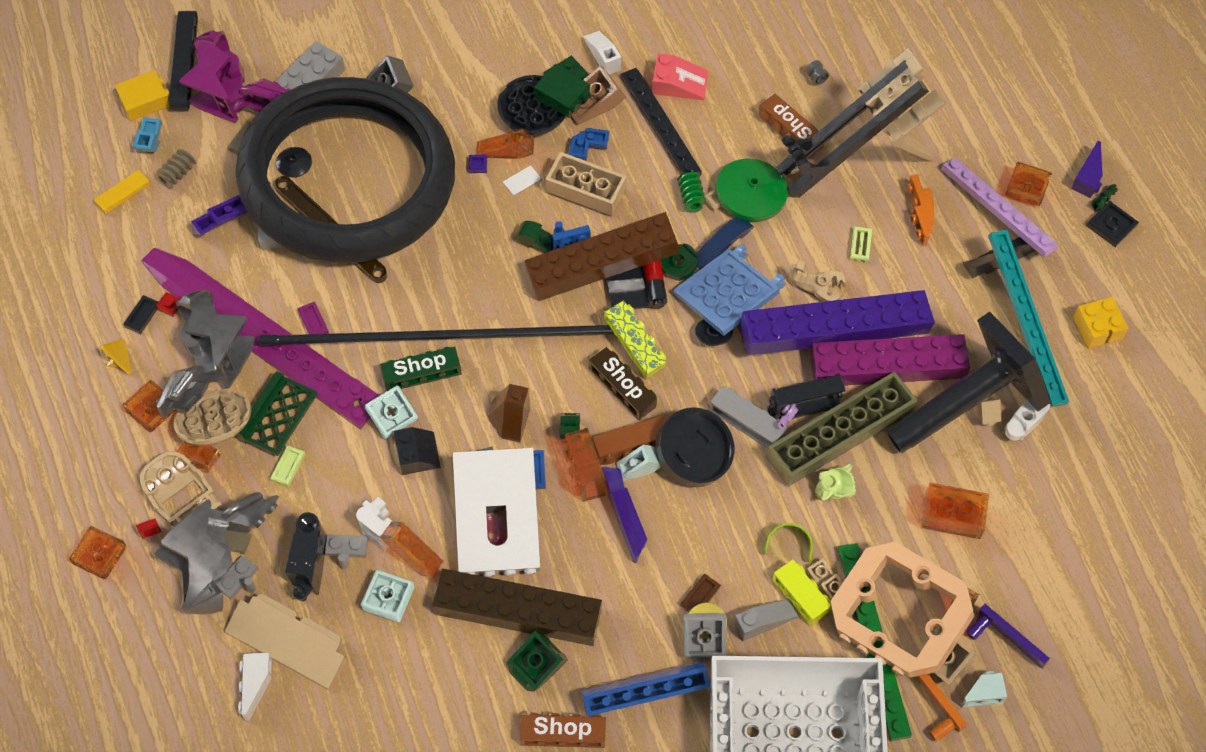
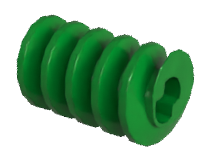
(691, 191)

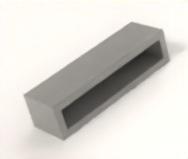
(746, 417)

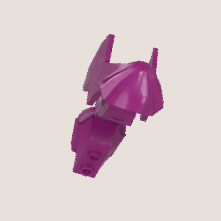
(221, 80)

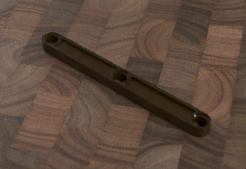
(311, 209)

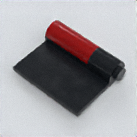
(639, 287)

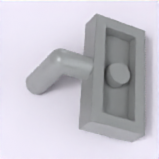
(346, 546)
(237, 577)

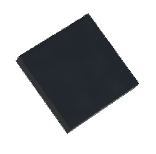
(1112, 224)

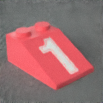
(679, 78)

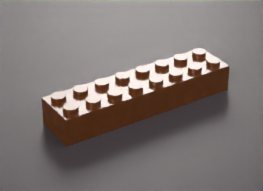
(602, 256)

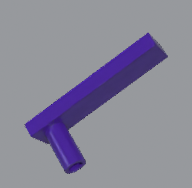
(989, 616)

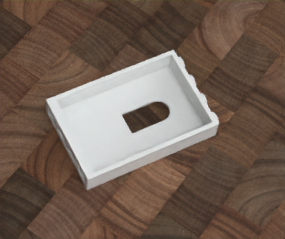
(496, 480)

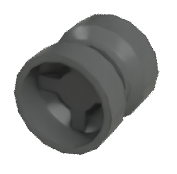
(816, 71)

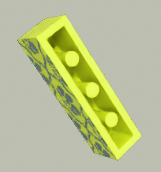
(634, 339)

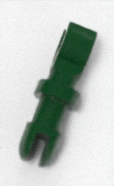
(1104, 197)

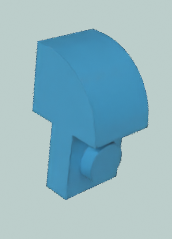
(148, 136)

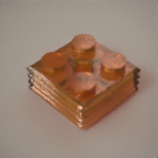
(1028, 183)
(138, 405)
(96, 541)

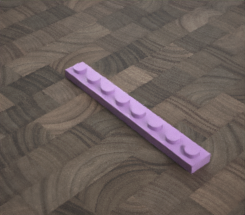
(1000, 207)

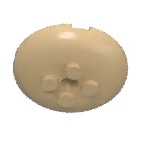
(213, 418)

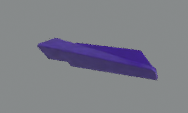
(218, 215)
(625, 512)

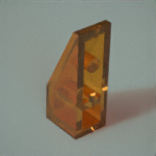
(508, 145)

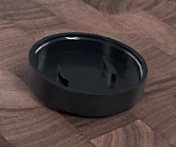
(694, 447)

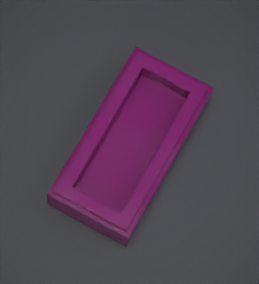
(312, 319)

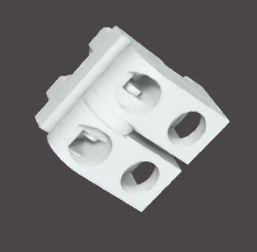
(372, 522)

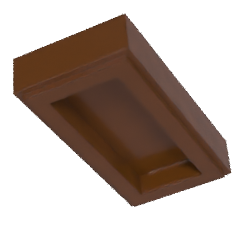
(701, 593)

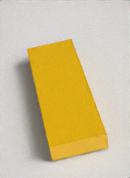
(122, 191)

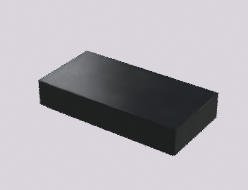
(141, 314)

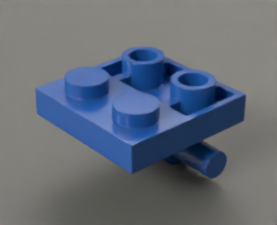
(563, 238)

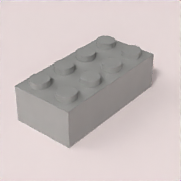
(314, 64)

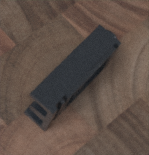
(809, 396)

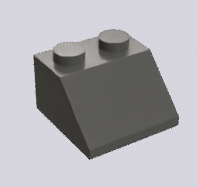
(393, 72)

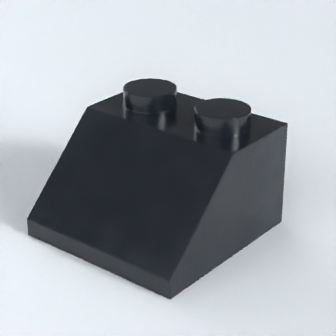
(416, 450)

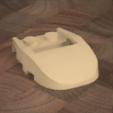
(168, 476)

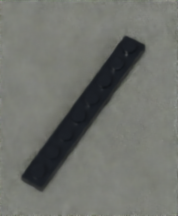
(659, 122)

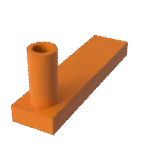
(953, 718)

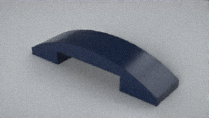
(723, 240)

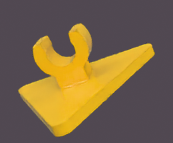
(118, 353)

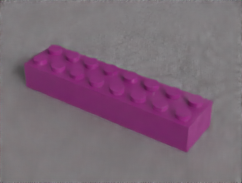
(910, 357)

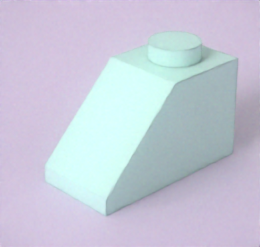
(639, 463)
(986, 691)

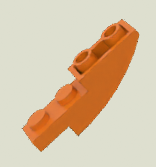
(923, 209)

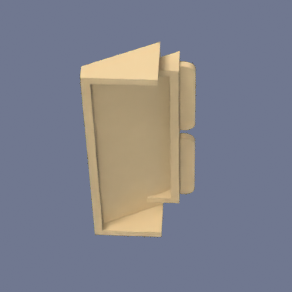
(293, 643)

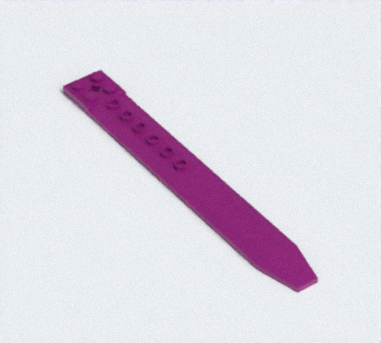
(295, 361)

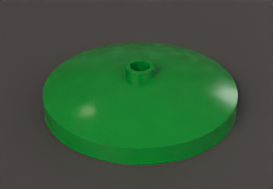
(751, 190)

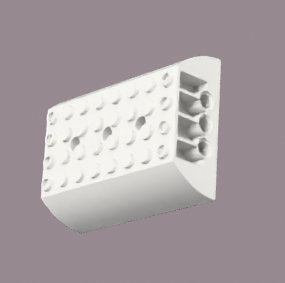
(798, 694)

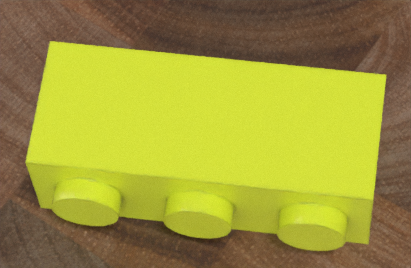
(802, 592)

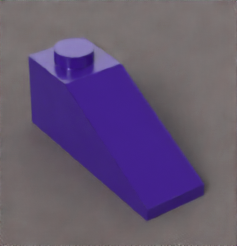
(1090, 174)

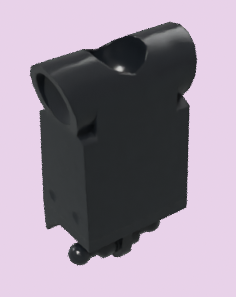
(306, 556)

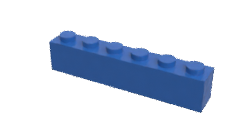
(645, 688)

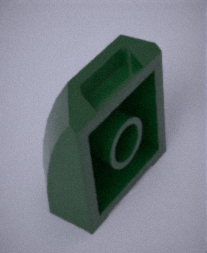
(535, 661)

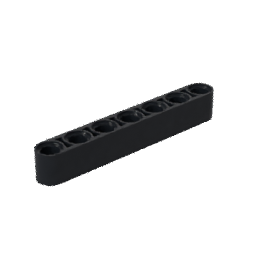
(183, 59)

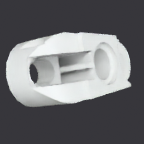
(1024, 421)

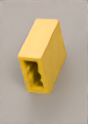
(143, 95)

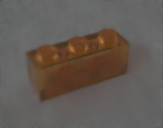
(411, 549)

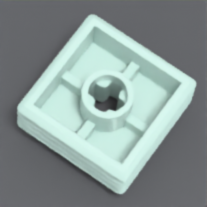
(395, 400)
(381, 585)

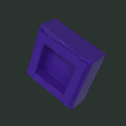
(477, 163)

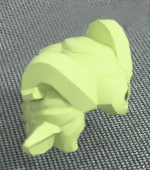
(836, 483)

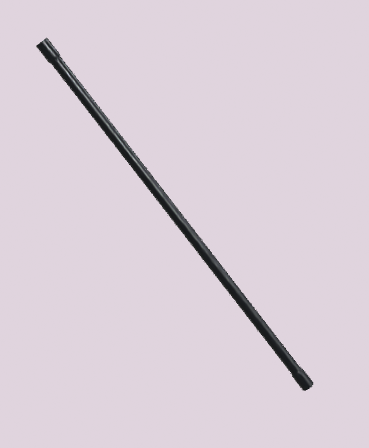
(275, 339)

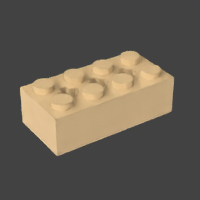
(586, 183)

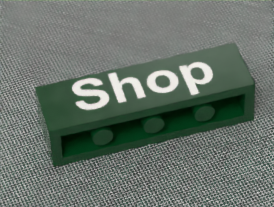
(421, 368)

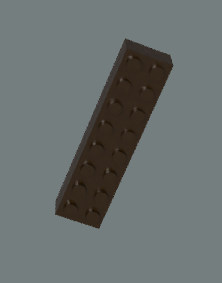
(517, 607)

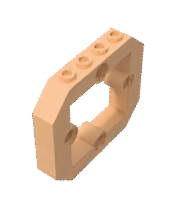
(864, 575)

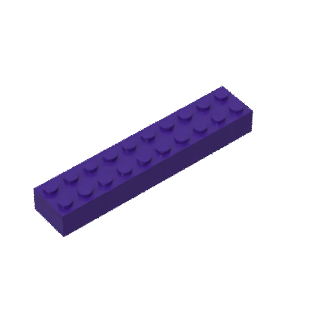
(835, 321)

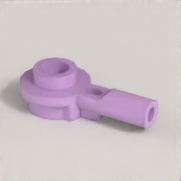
(788, 413)

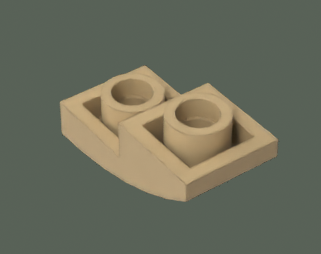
(825, 578)

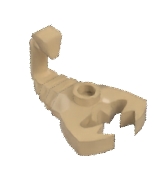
(816, 283)

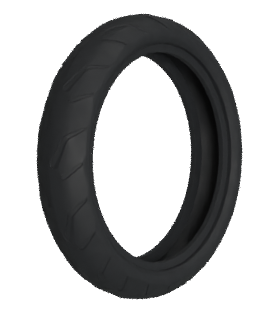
(345, 241)

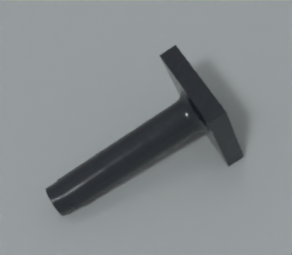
(1008, 364)

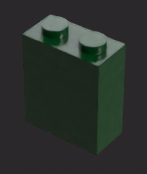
(562, 91)

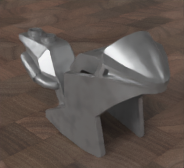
(212, 344)
(200, 549)

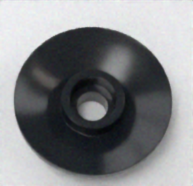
(295, 167)
(709, 335)

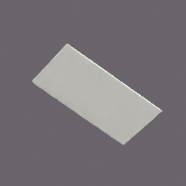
(522, 180)

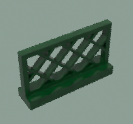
(264, 404)

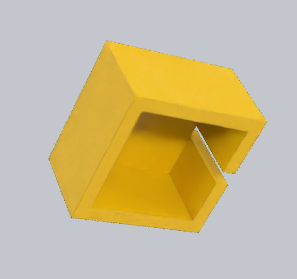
(1099, 318)

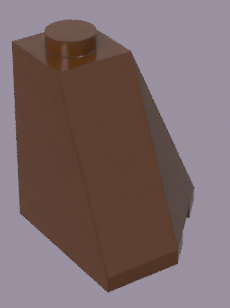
(510, 412)

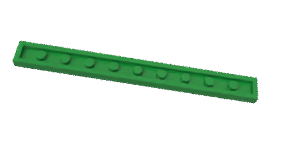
(867, 615)

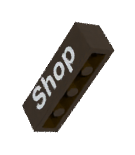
(623, 383)

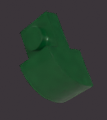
(531, 234)
(569, 423)

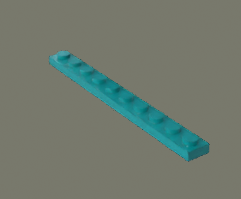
(1028, 316)

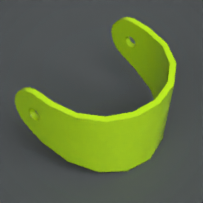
(806, 533)

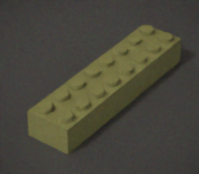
(841, 428)

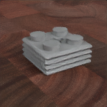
(713, 644)

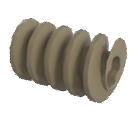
(174, 167)

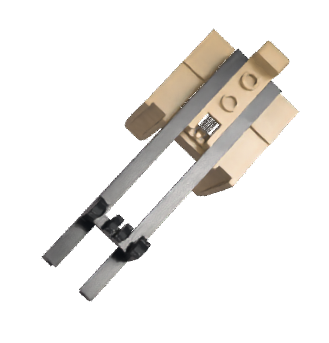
(887, 97)

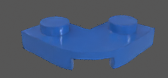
(589, 138)

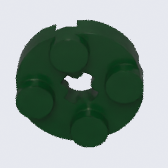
(682, 270)

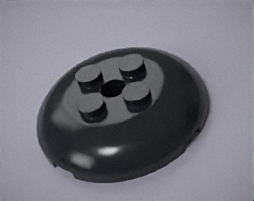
(517, 104)

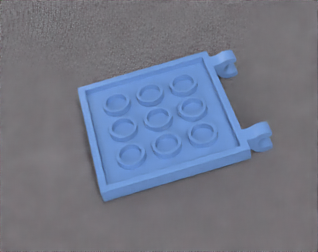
(727, 289)

